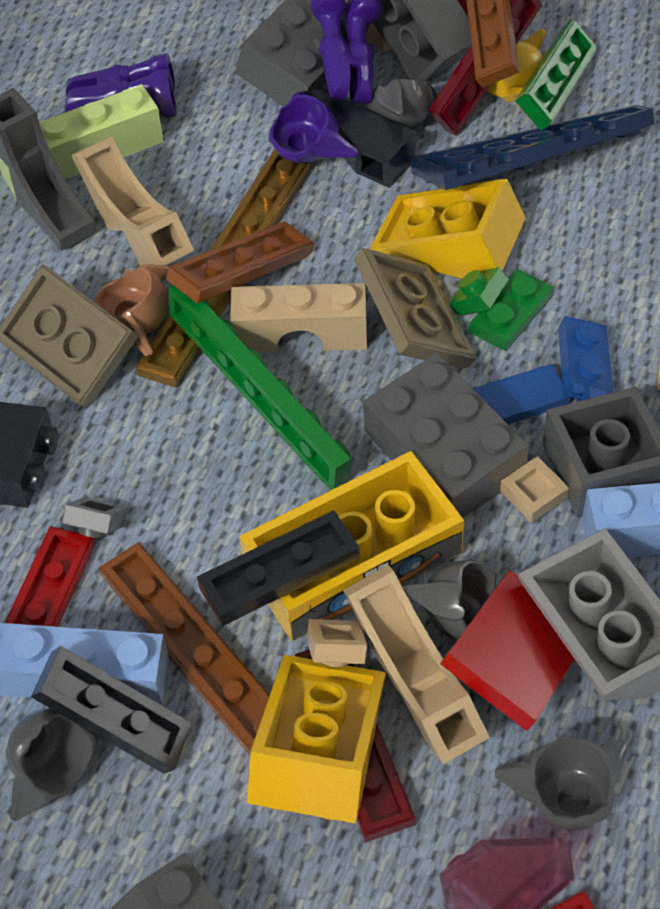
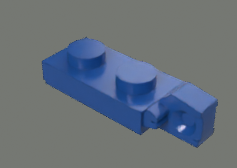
(584, 359)

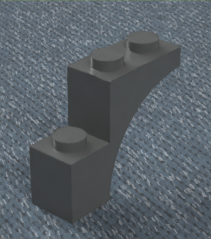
(36, 176)

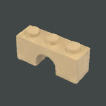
(327, 310)

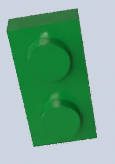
(512, 310)

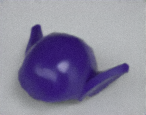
(308, 131)

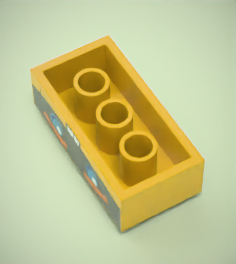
(394, 518)

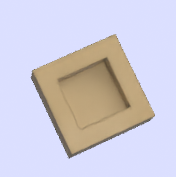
(534, 489)
(336, 642)

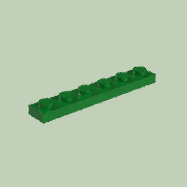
(269, 396)

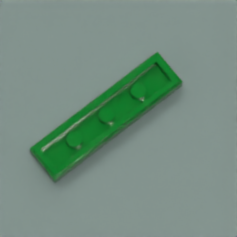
(556, 75)

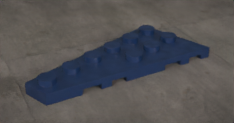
(526, 148)

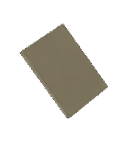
(414, 308)
(66, 336)

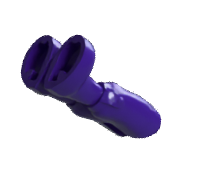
(351, 63)
(154, 74)

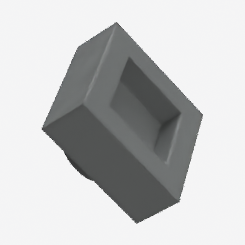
(94, 517)

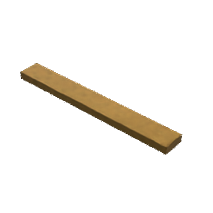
(258, 210)

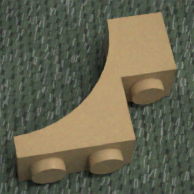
(126, 206)
(413, 666)

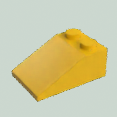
(454, 227)
(316, 739)

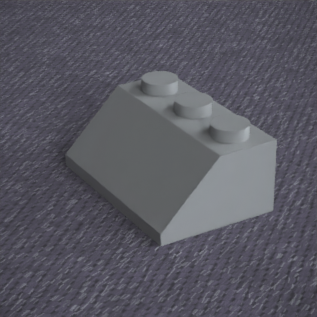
(601, 615)

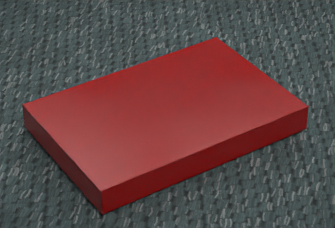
(510, 654)

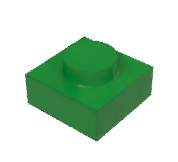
(478, 291)

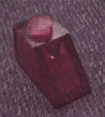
(508, 874)

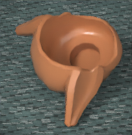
(138, 301)

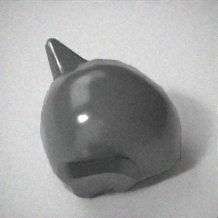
(403, 101)
(455, 594)
(46, 758)
(569, 780)

